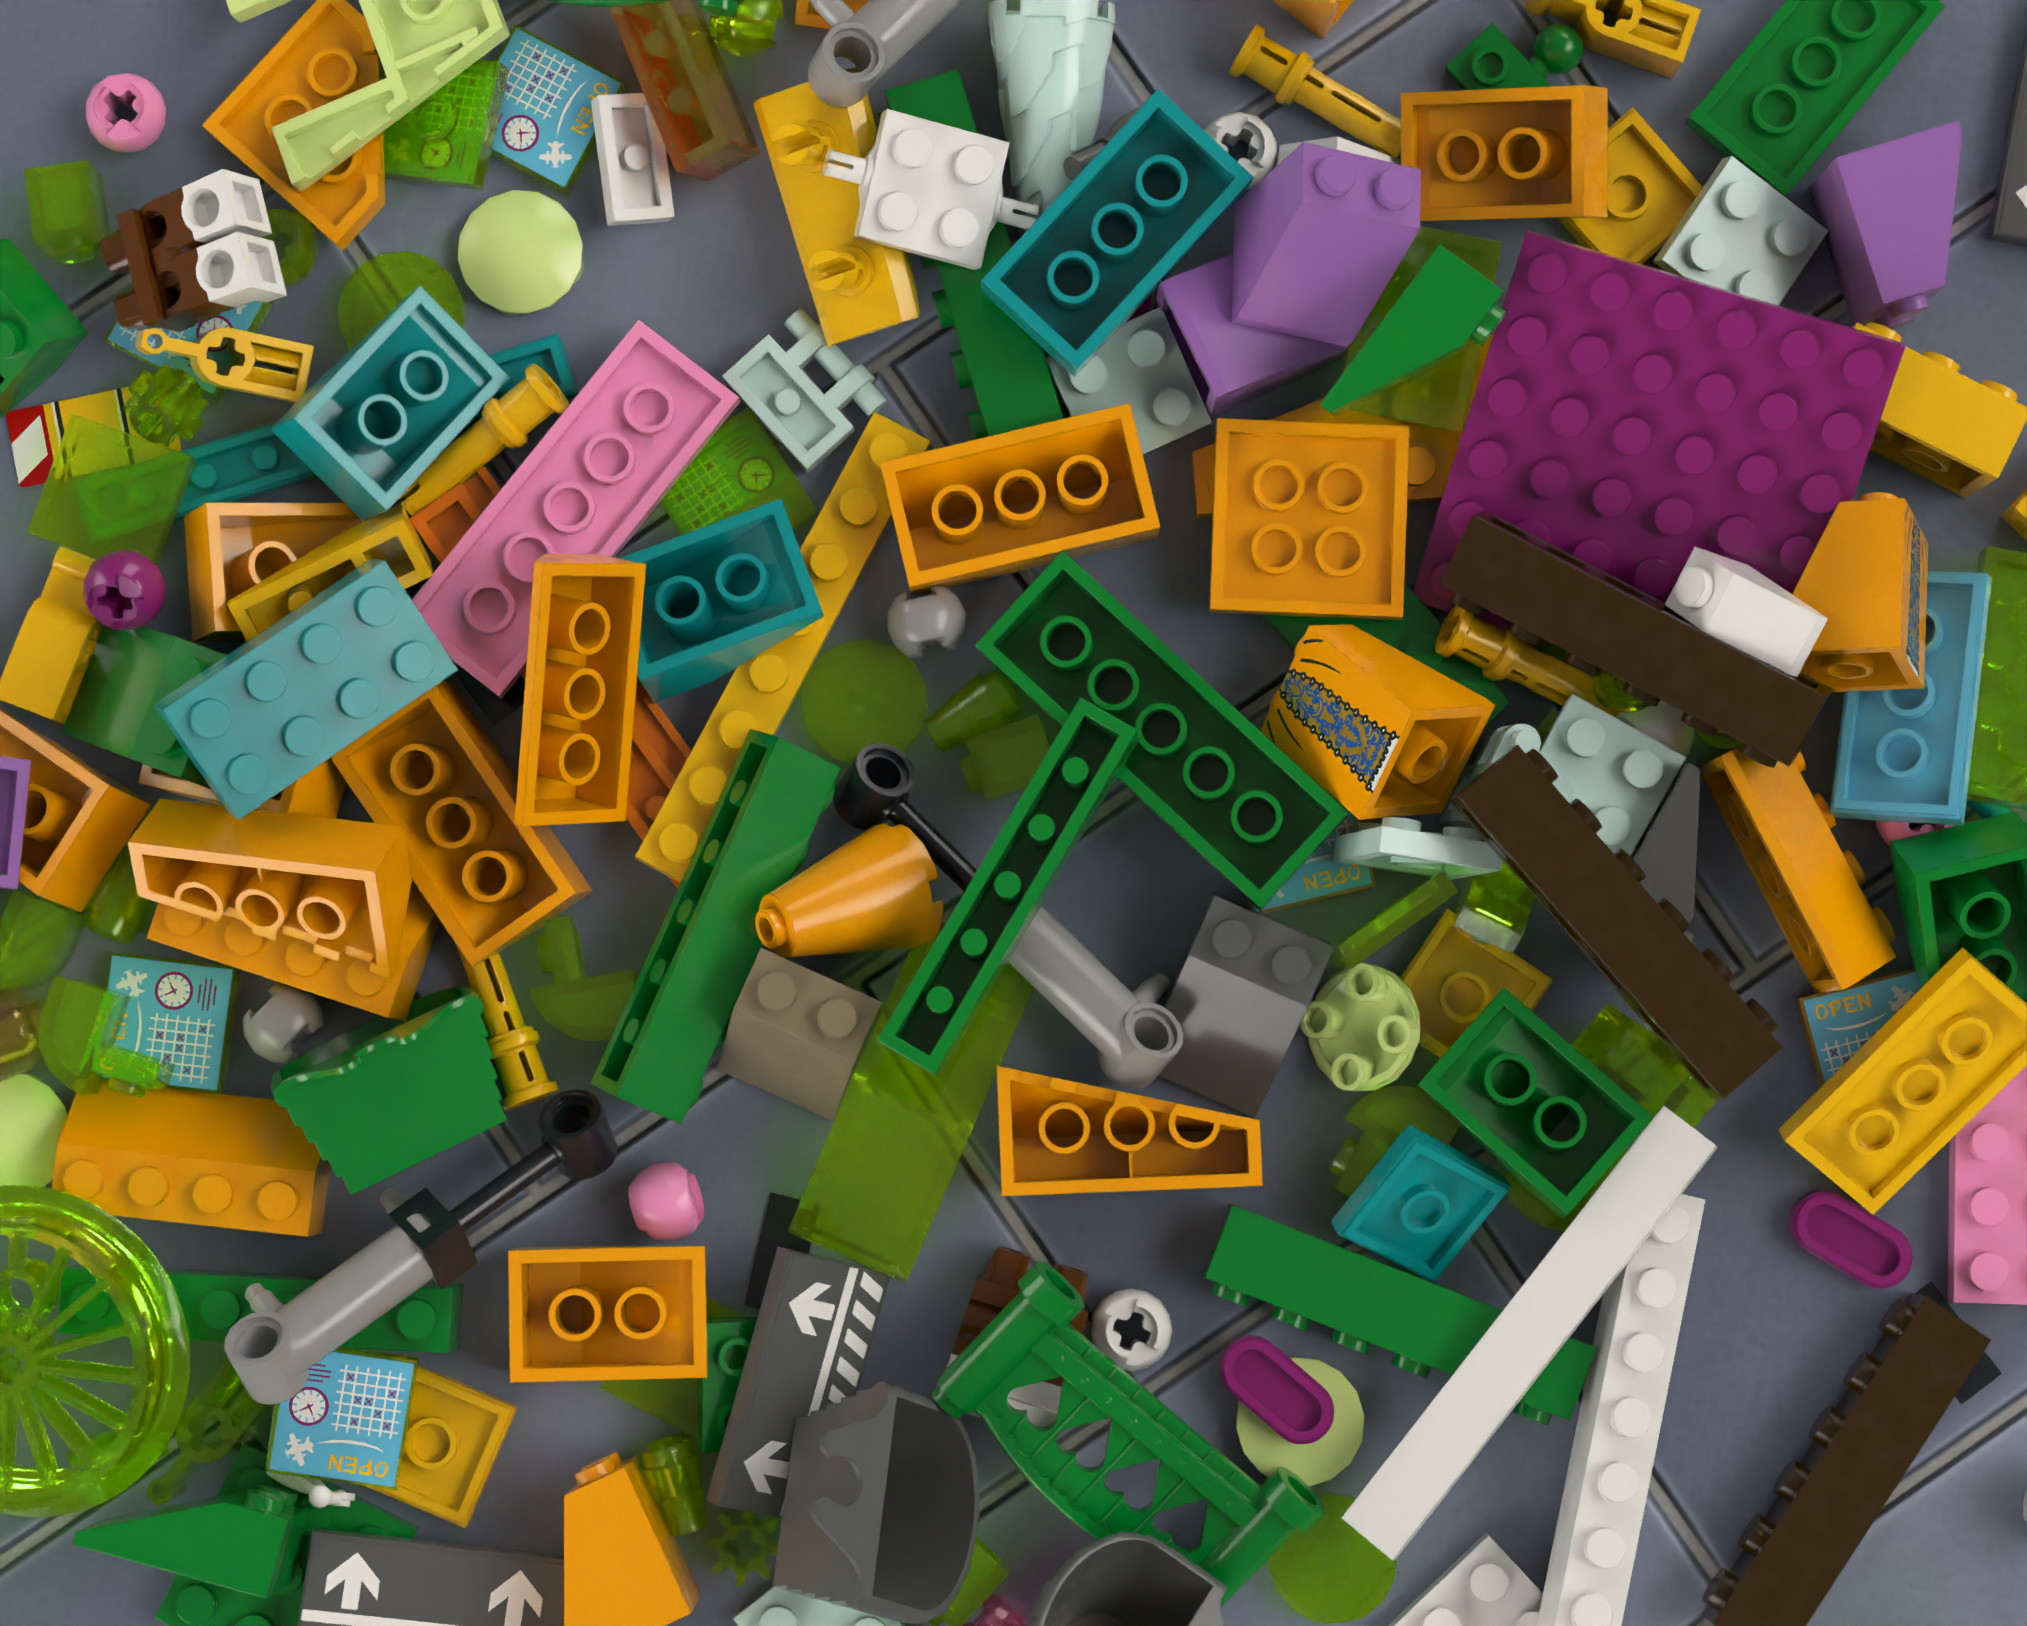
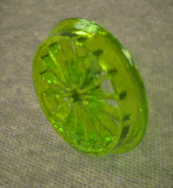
(157, 1340)

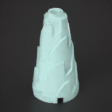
(1049, 87)

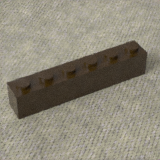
(1633, 637)
(1617, 922)
(1848, 1469)

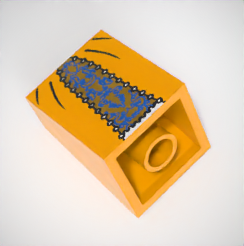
(1874, 592)
(1374, 723)

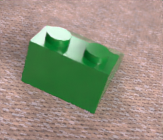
(1428, 324)
(118, 695)
(1969, 893)
(1534, 1103)
(227, 1540)

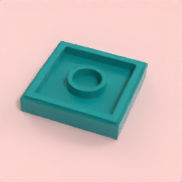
(1420, 1203)

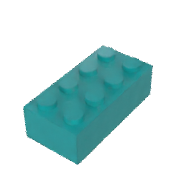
(1116, 232)
(306, 687)

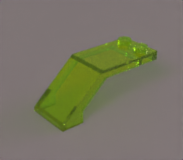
(903, 1134)

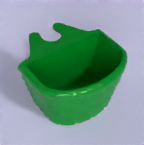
(395, 1088)

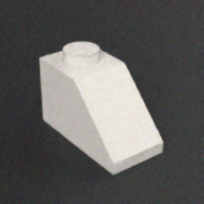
(1746, 610)

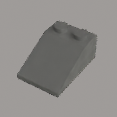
(1670, 845)
(1241, 1002)

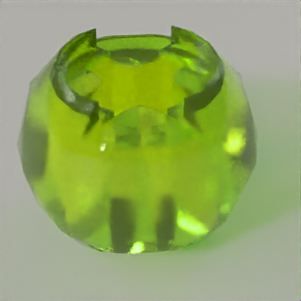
(750, 30)
(304, 251)

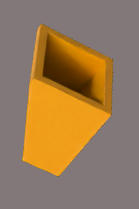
(620, 1552)

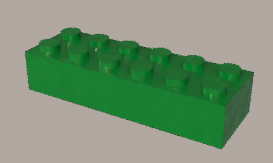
(1194, 753)

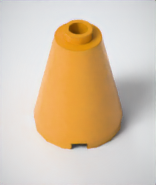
(856, 899)

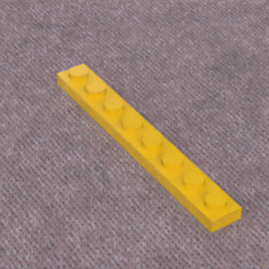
(769, 682)

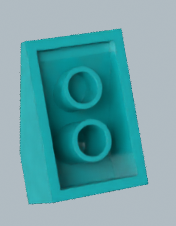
(391, 405)
(720, 599)

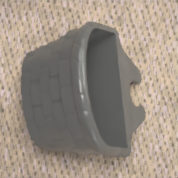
(879, 1506)
(1129, 1583)

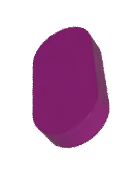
(1850, 1239)
(1276, 1389)

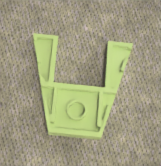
(420, 50)

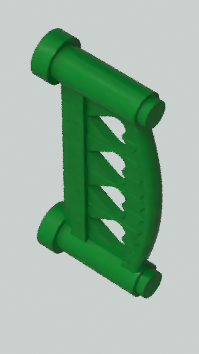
(1035, 1344)

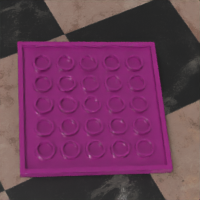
(1659, 421)

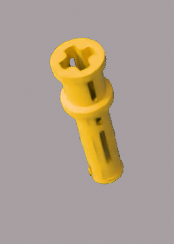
(1296, 80)
(502, 426)
(1507, 656)
(509, 1038)

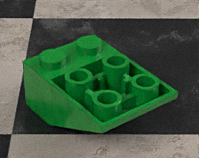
(34, 328)

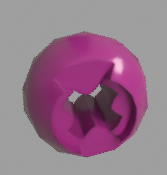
(124, 590)

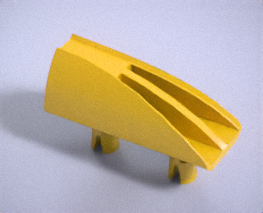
(851, 280)

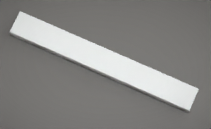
(1529, 1332)

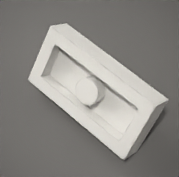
(631, 161)

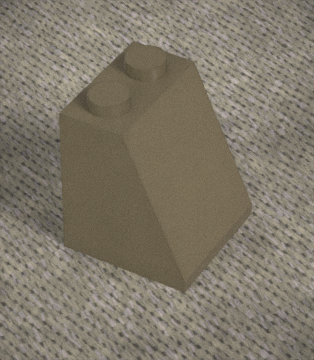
(798, 1034)

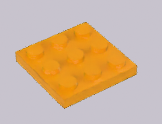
(1309, 519)

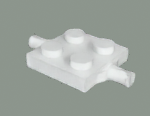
(930, 189)

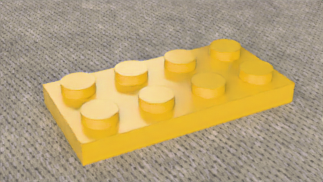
(1914, 1083)

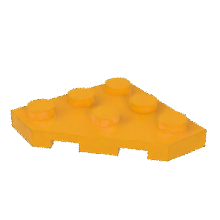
(311, 65)

